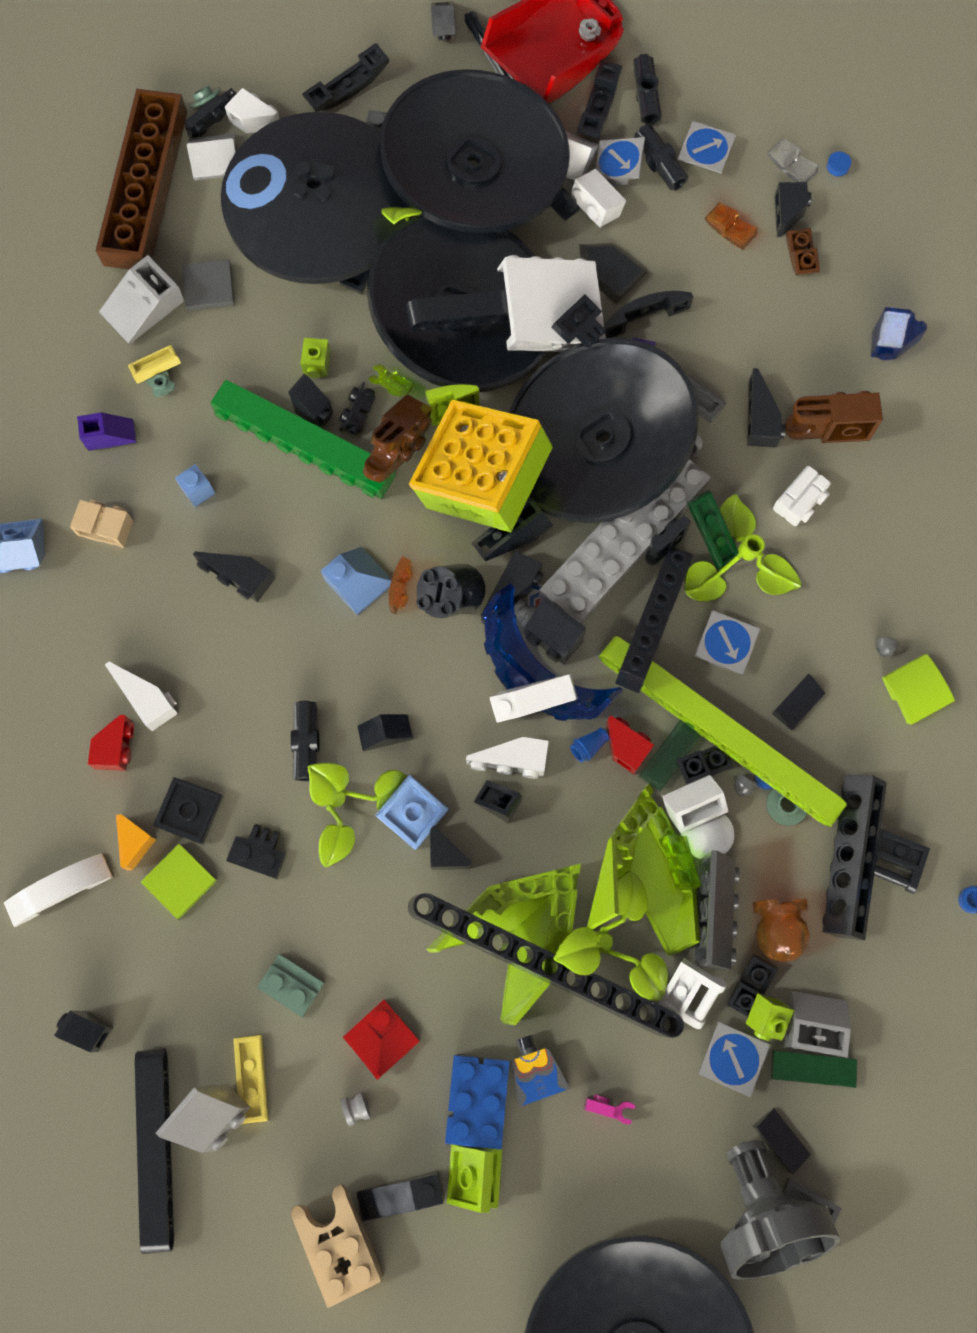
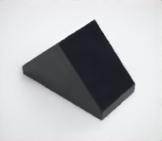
(384, 731)
(498, 800)
(445, 854)

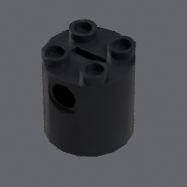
(450, 590)

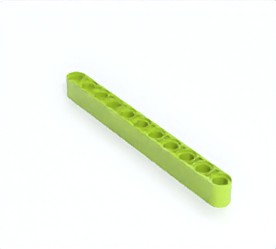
(732, 738)

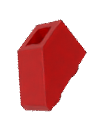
(626, 745)
(110, 746)

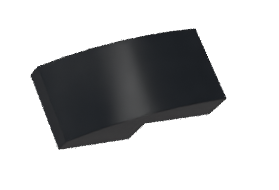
(703, 763)
(753, 980)

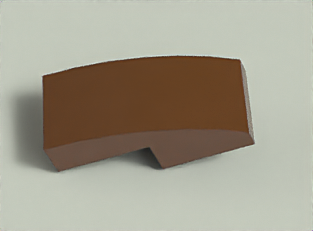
(802, 252)

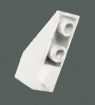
(519, 755)

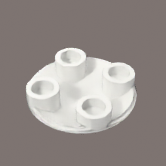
(712, 835)

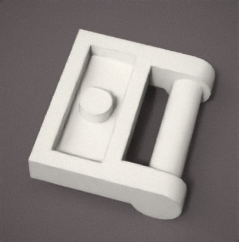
(683, 989)

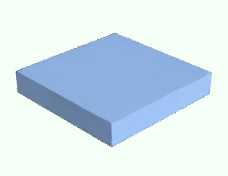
(412, 812)

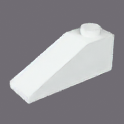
(533, 697)
(147, 699)

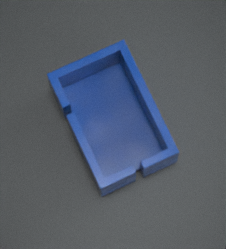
(477, 1102)

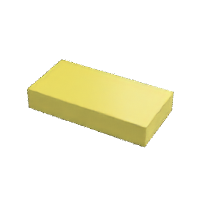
(154, 364)

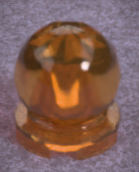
(781, 930)

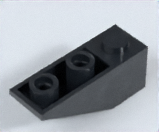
(241, 572)

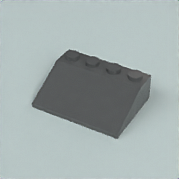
(716, 910)

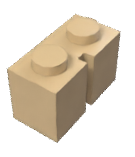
(102, 523)

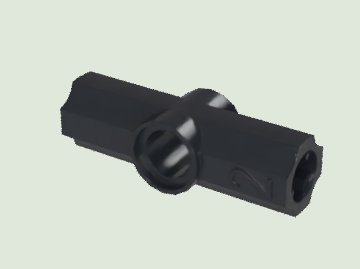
(647, 89)
(662, 158)
(304, 739)

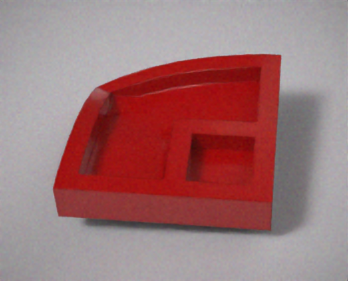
(381, 1039)

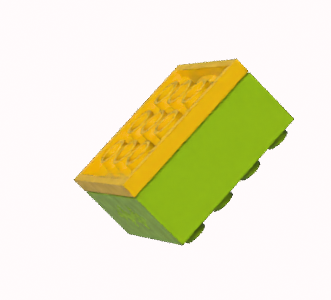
(481, 465)

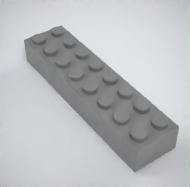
(618, 547)

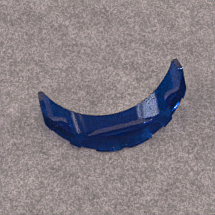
(519, 667)

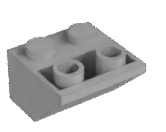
(819, 1025)

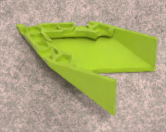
(639, 848)
(530, 907)

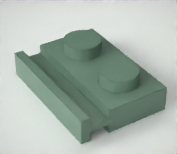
(290, 985)

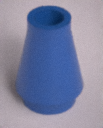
(588, 745)

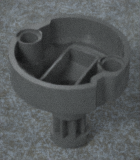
(774, 1228)

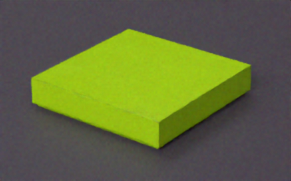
(178, 881)

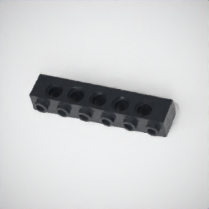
(654, 620)
(859, 869)

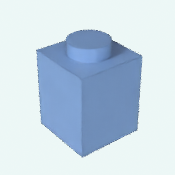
(195, 485)

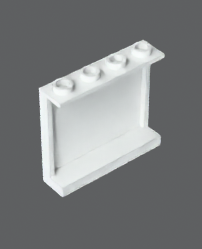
(540, 294)

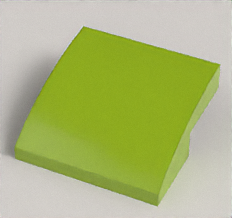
(441, 397)
(918, 689)

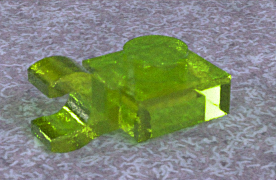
(394, 382)

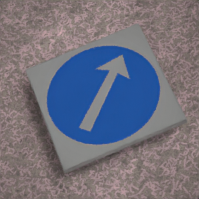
(706, 147)
(620, 159)
(727, 642)
(734, 1059)

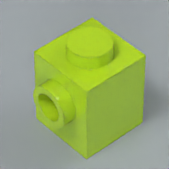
(315, 357)
(769, 1017)

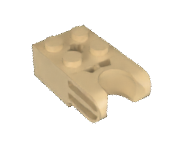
(337, 1239)

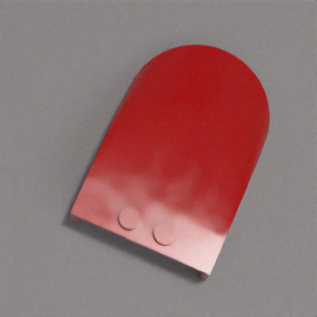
(542, 42)

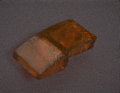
(729, 226)
(398, 591)

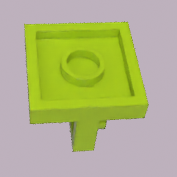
(474, 1178)

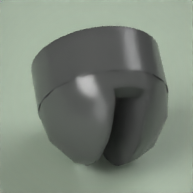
(886, 646)
(744, 786)

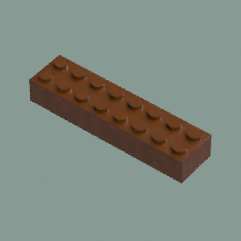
(142, 179)

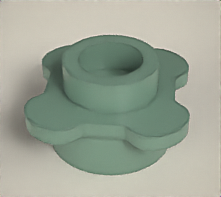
(165, 388)

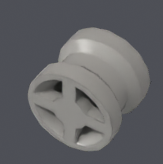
(355, 1108)

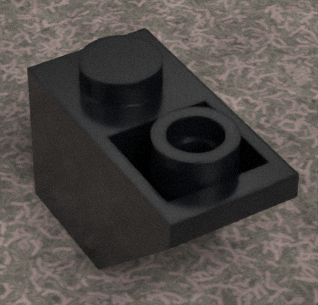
(82, 1030)

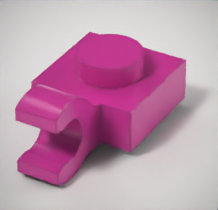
(601, 1106)

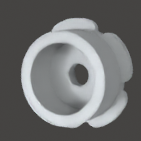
(587, 34)

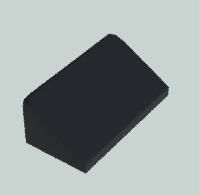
(799, 702)
(782, 1141)

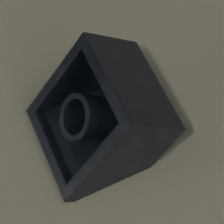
(554, 631)

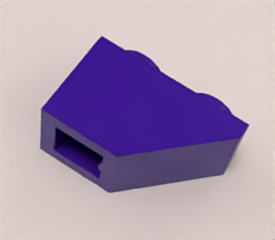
(105, 430)

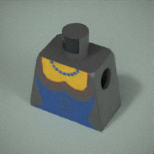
(536, 1073)

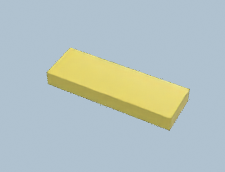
(251, 1077)

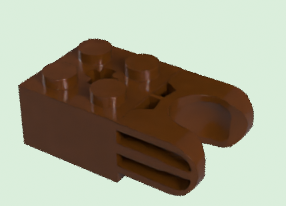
(835, 417)
(397, 437)

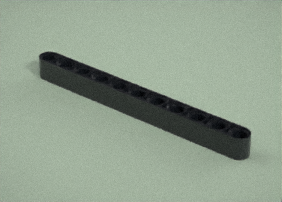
(533, 965)

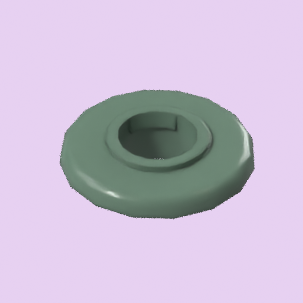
(203, 96)
(778, 814)

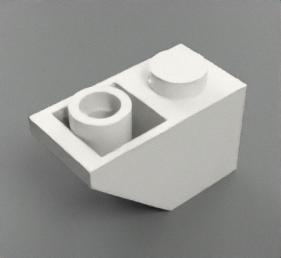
(249, 112)

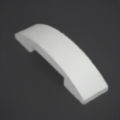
(56, 888)

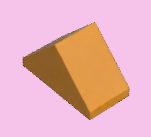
(132, 842)

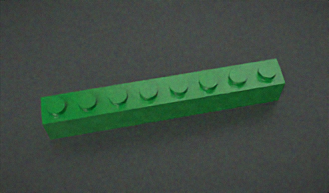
(296, 436)

